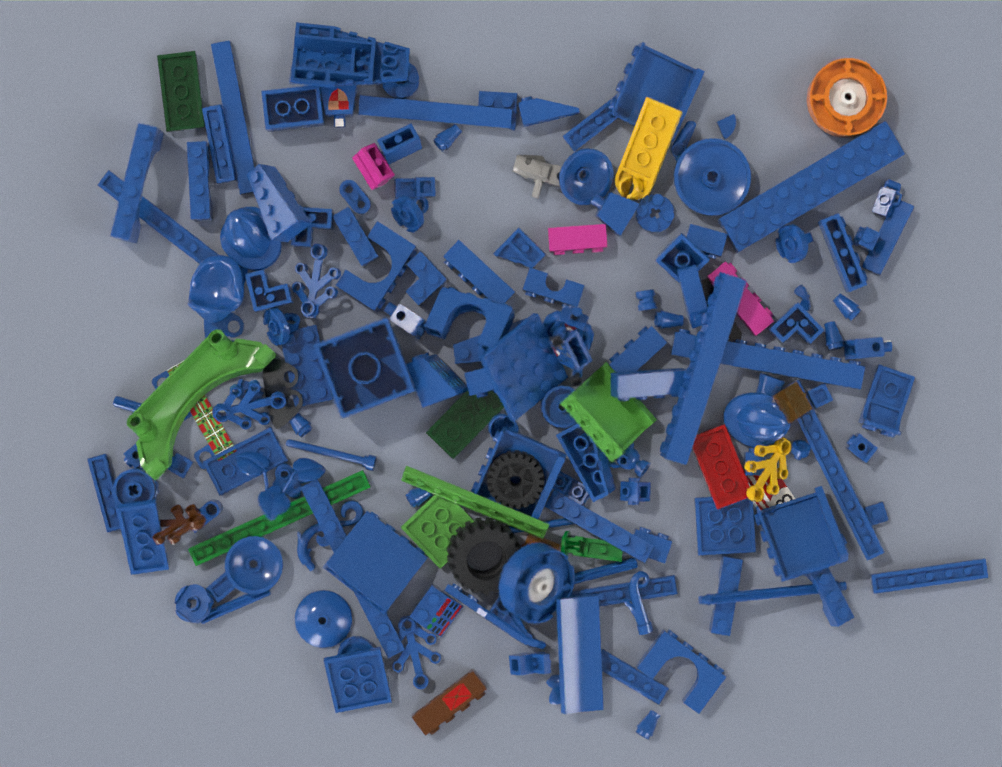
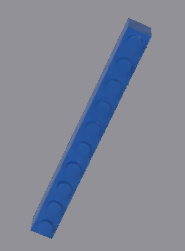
(778, 361)
(702, 368)

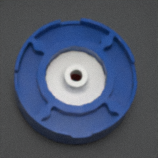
(534, 582)

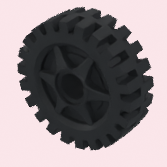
(515, 494)

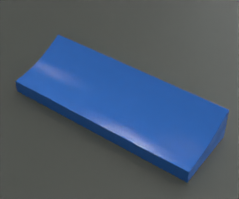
(579, 653)

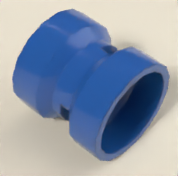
(646, 300)

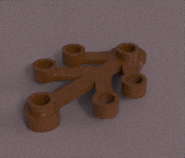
(194, 522)

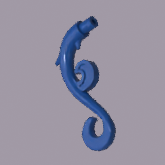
(303, 539)

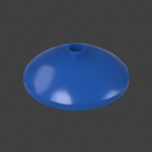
(596, 176)
(253, 579)
(333, 609)

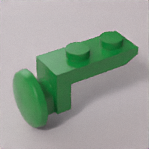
(589, 548)

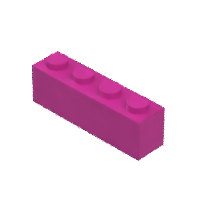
(749, 309)

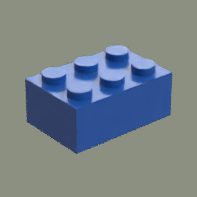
(293, 108)

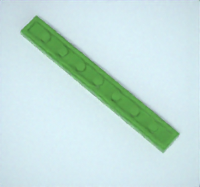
(474, 502)

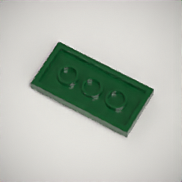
(181, 91)
(464, 421)

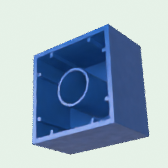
(365, 368)

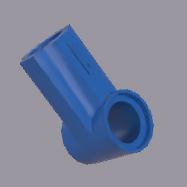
(208, 515)

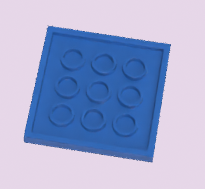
(523, 367)

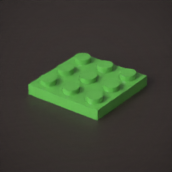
(434, 525)

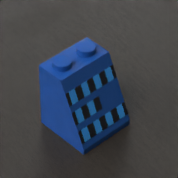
(434, 379)

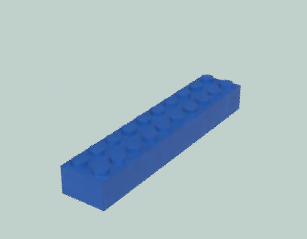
(811, 187)

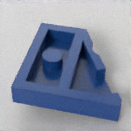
(500, 100)
(520, 249)

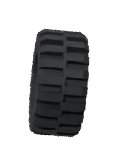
(470, 536)

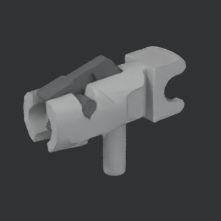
(537, 169)

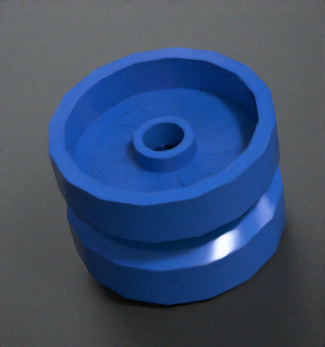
(550, 407)
(124, 487)

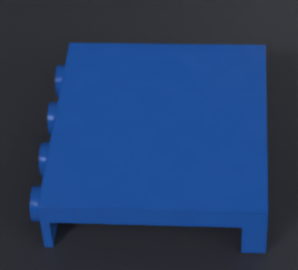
(655, 77)
(548, 457)
(801, 535)
(375, 562)

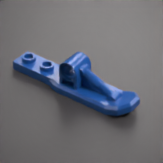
(502, 619)

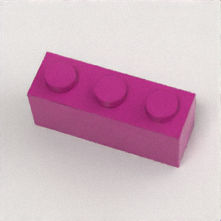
(577, 239)

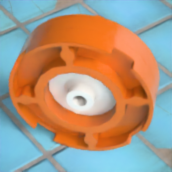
(851, 79)

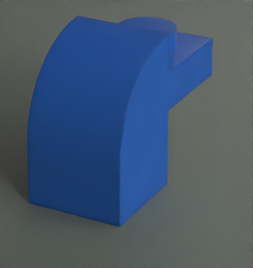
(530, 663)

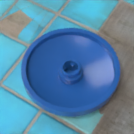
(712, 177)

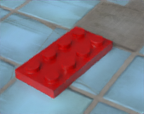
(720, 467)

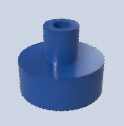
(800, 449)

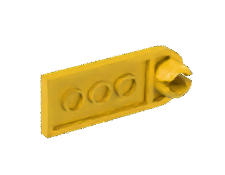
(646, 149)

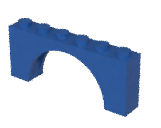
(127, 217)

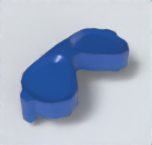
(801, 291)

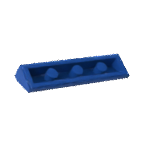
(890, 233)

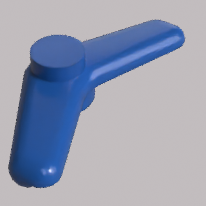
(683, 139)

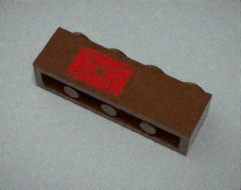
(449, 702)

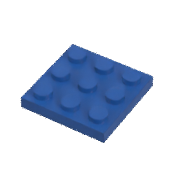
(725, 529)
(357, 679)

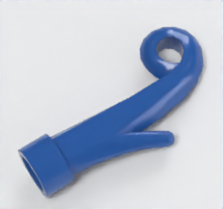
(643, 625)

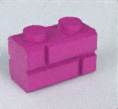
(373, 166)

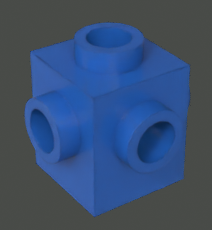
(631, 491)

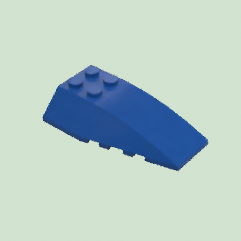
(338, 58)

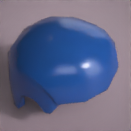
(499, 421)

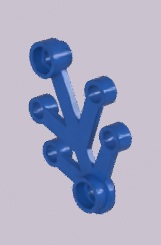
(315, 283)
(246, 406)
(413, 648)

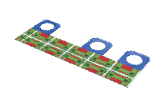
(209, 426)

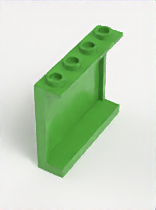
(604, 418)

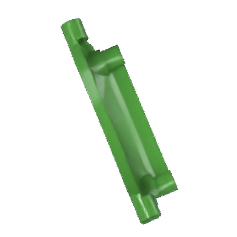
(164, 411)

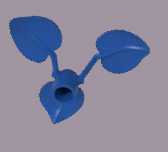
(273, 500)

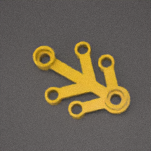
(779, 449)

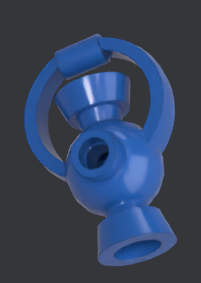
(631, 460)

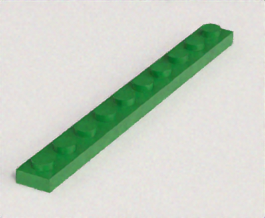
(262, 525)

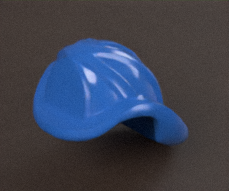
(248, 240)
(216, 288)
(755, 419)

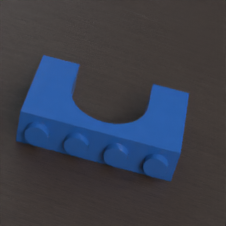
(400, 252)
(452, 303)
(708, 676)

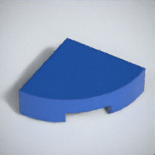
(727, 126)

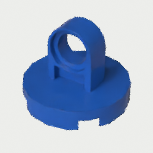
(408, 213)
(793, 243)
(278, 325)

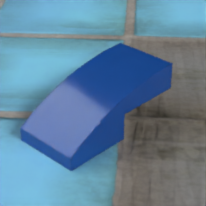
(415, 187)

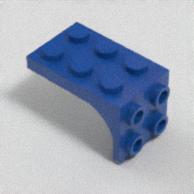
(886, 401)

